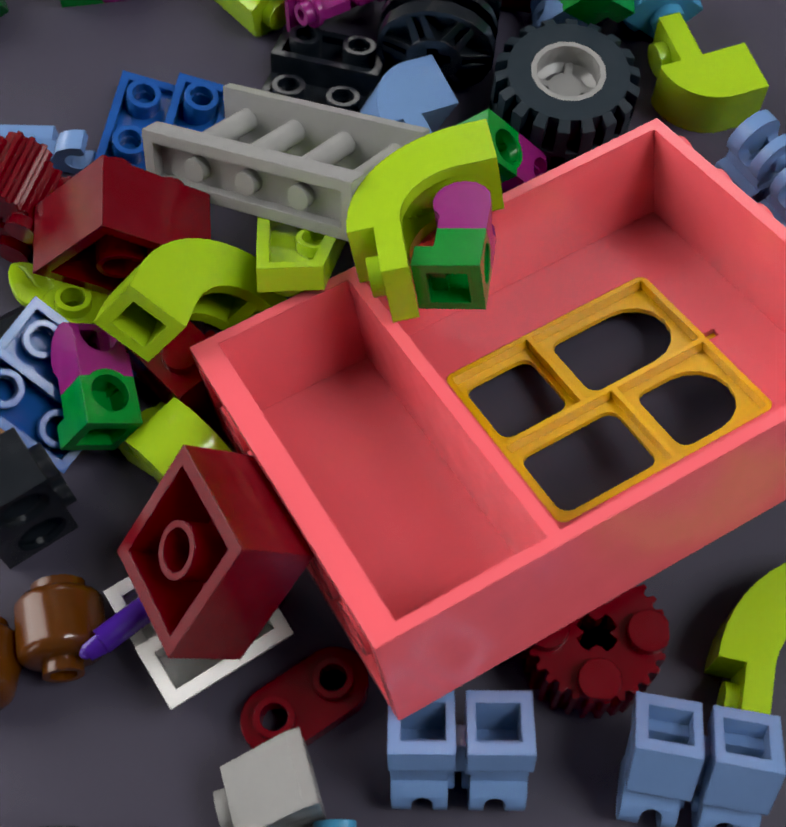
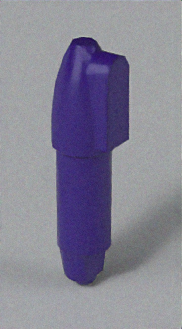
(115, 631)

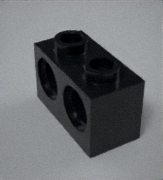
(31, 500)

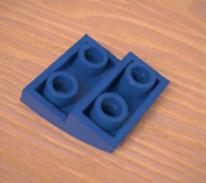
(144, 100)
(27, 382)

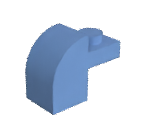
(413, 94)

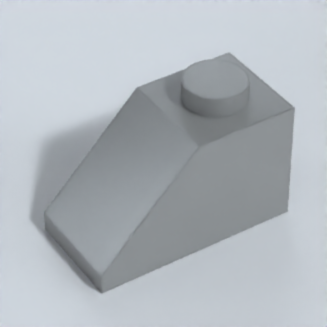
(270, 786)

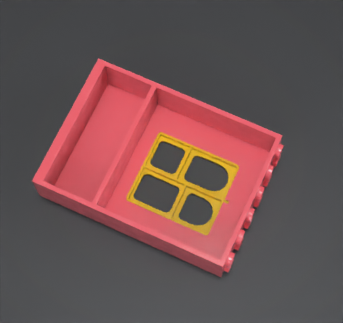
(409, 496)

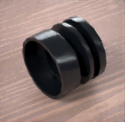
(454, 31)

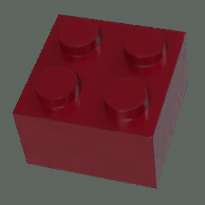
(110, 221)
(213, 554)

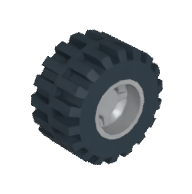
(565, 88)

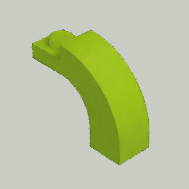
(396, 209)
(180, 284)
(750, 645)

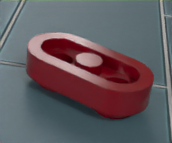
(304, 698)

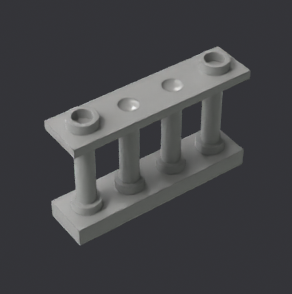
(278, 157)

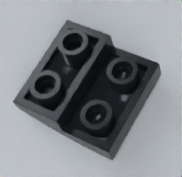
(324, 67)

